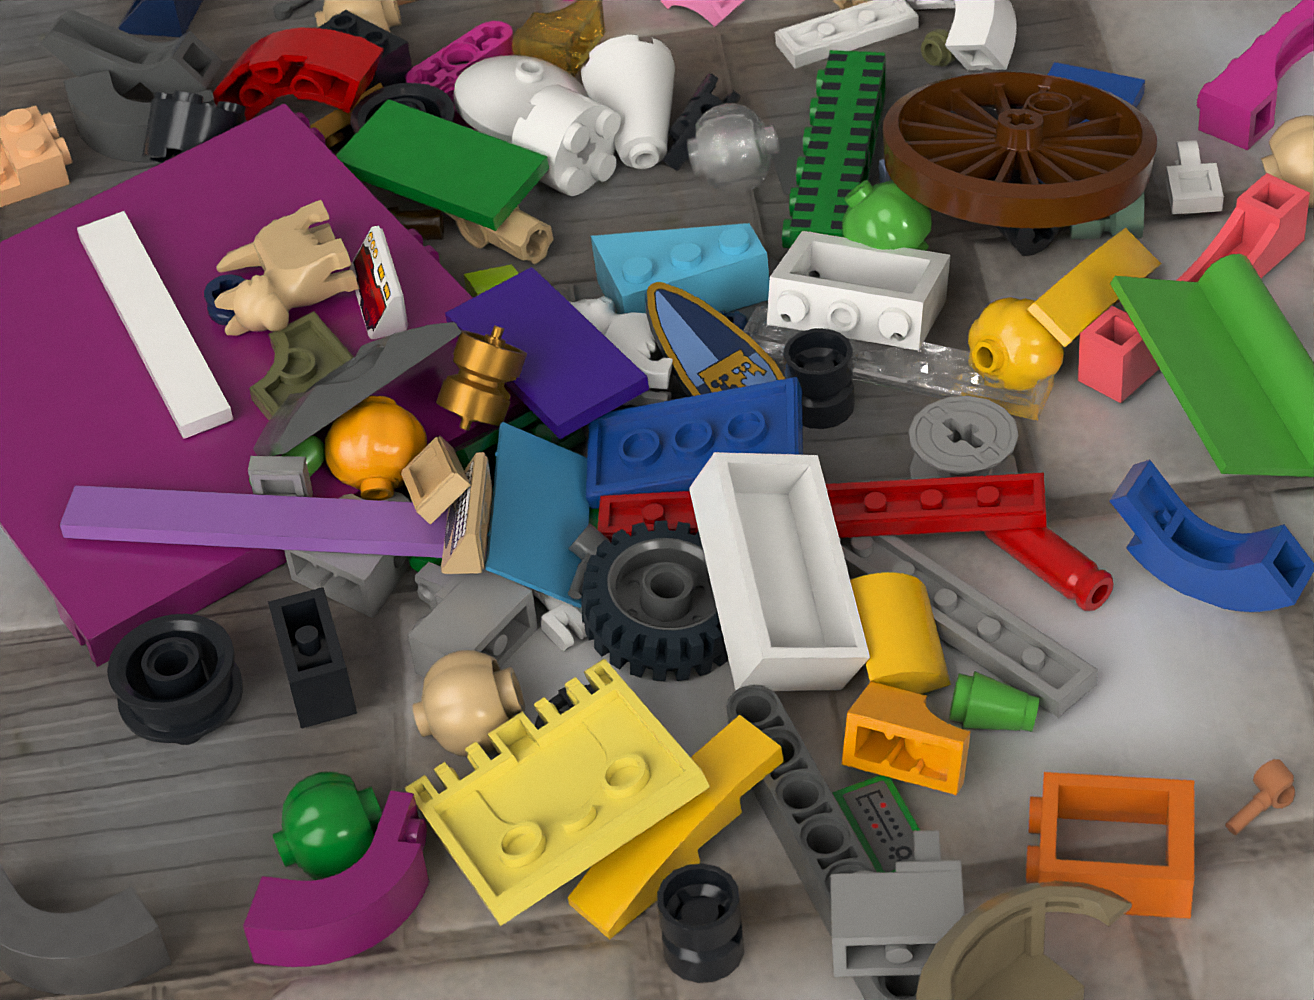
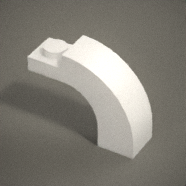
(980, 33)

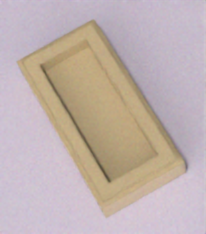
(435, 479)

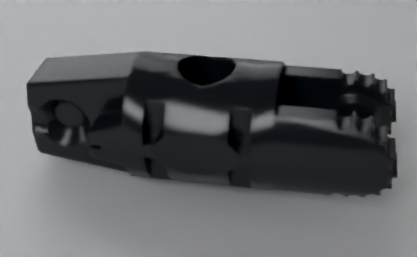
(685, 124)

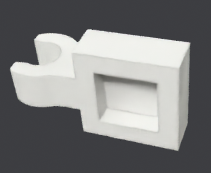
(1193, 185)

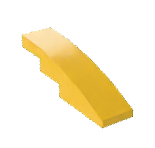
(1087, 290)
(630, 876)

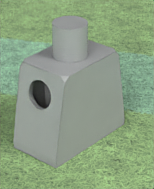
(350, 578)

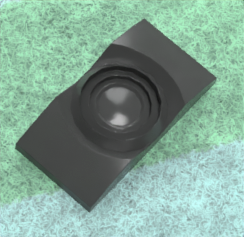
(350, 384)

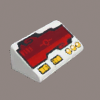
(379, 287)

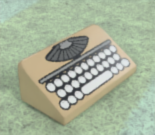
(469, 522)

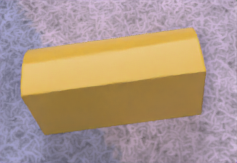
(900, 632)

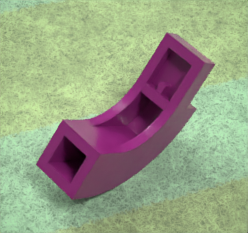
(349, 912)

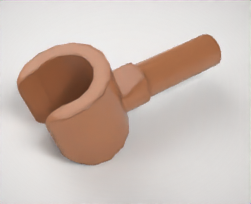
(1275, 789)

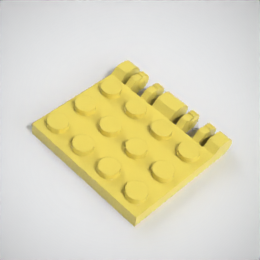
(558, 792)

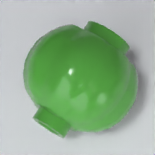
(885, 217)

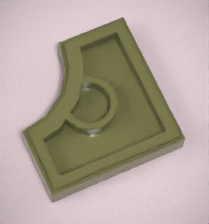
(302, 357)

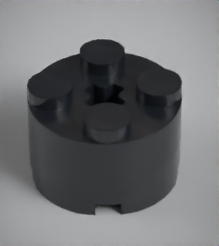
(183, 122)

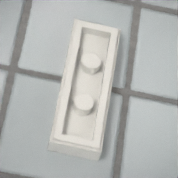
(845, 30)

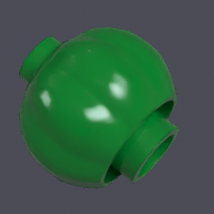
(327, 824)

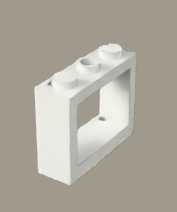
(858, 290)

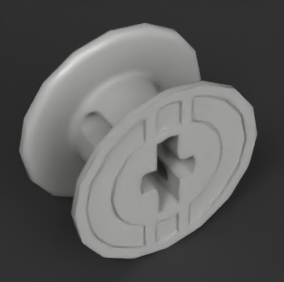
(962, 439)

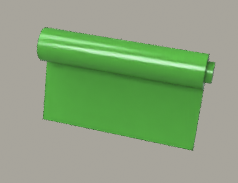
(1230, 365)

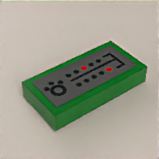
(879, 821)

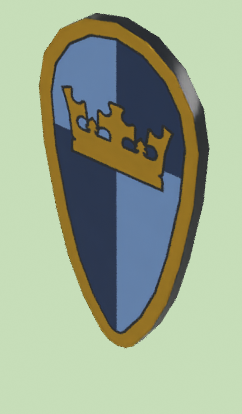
(704, 344)

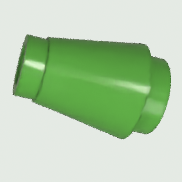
(991, 705)

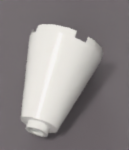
(638, 85)

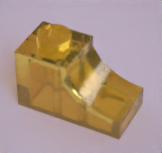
(562, 35)

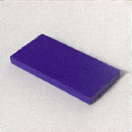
(569, 364)

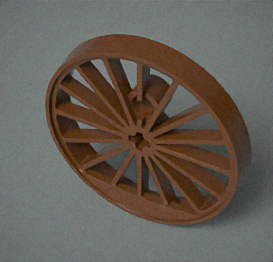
(1085, 166)

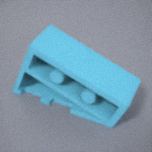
(714, 263)

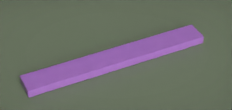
(252, 521)

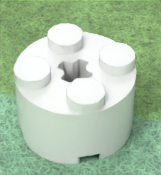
(573, 135)

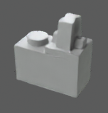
(470, 614)
(895, 918)

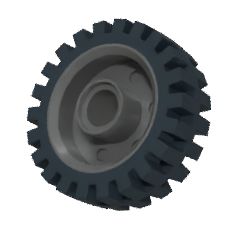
(653, 603)

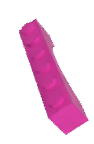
(1243, 98)

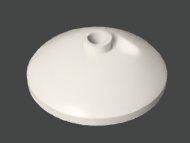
(498, 91)

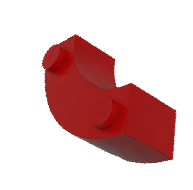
(301, 62)

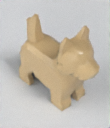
(295, 268)

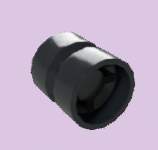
(825, 372)
(701, 923)

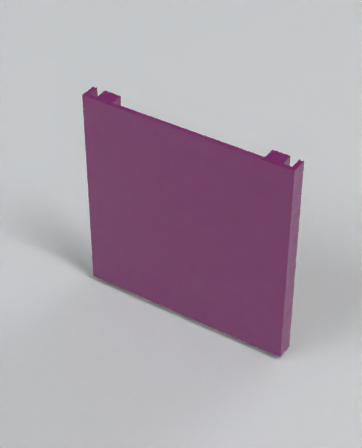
(90, 414)

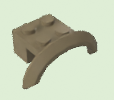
(1000, 945)

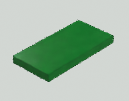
(443, 164)

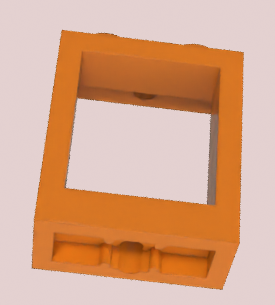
(1150, 888)

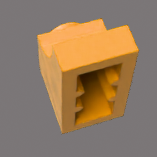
(899, 738)

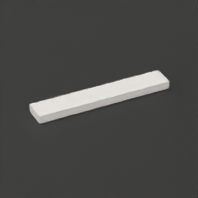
(155, 325)

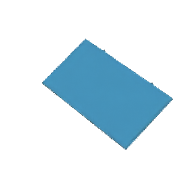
(536, 513)

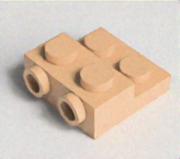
(30, 155)

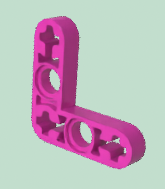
(480, 43)

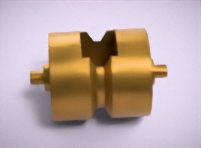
(478, 388)

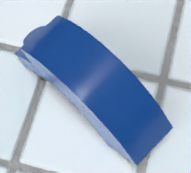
(1203, 561)

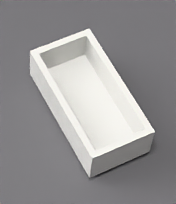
(778, 572)

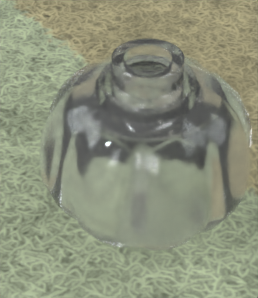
(732, 148)

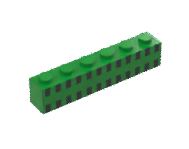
(839, 144)

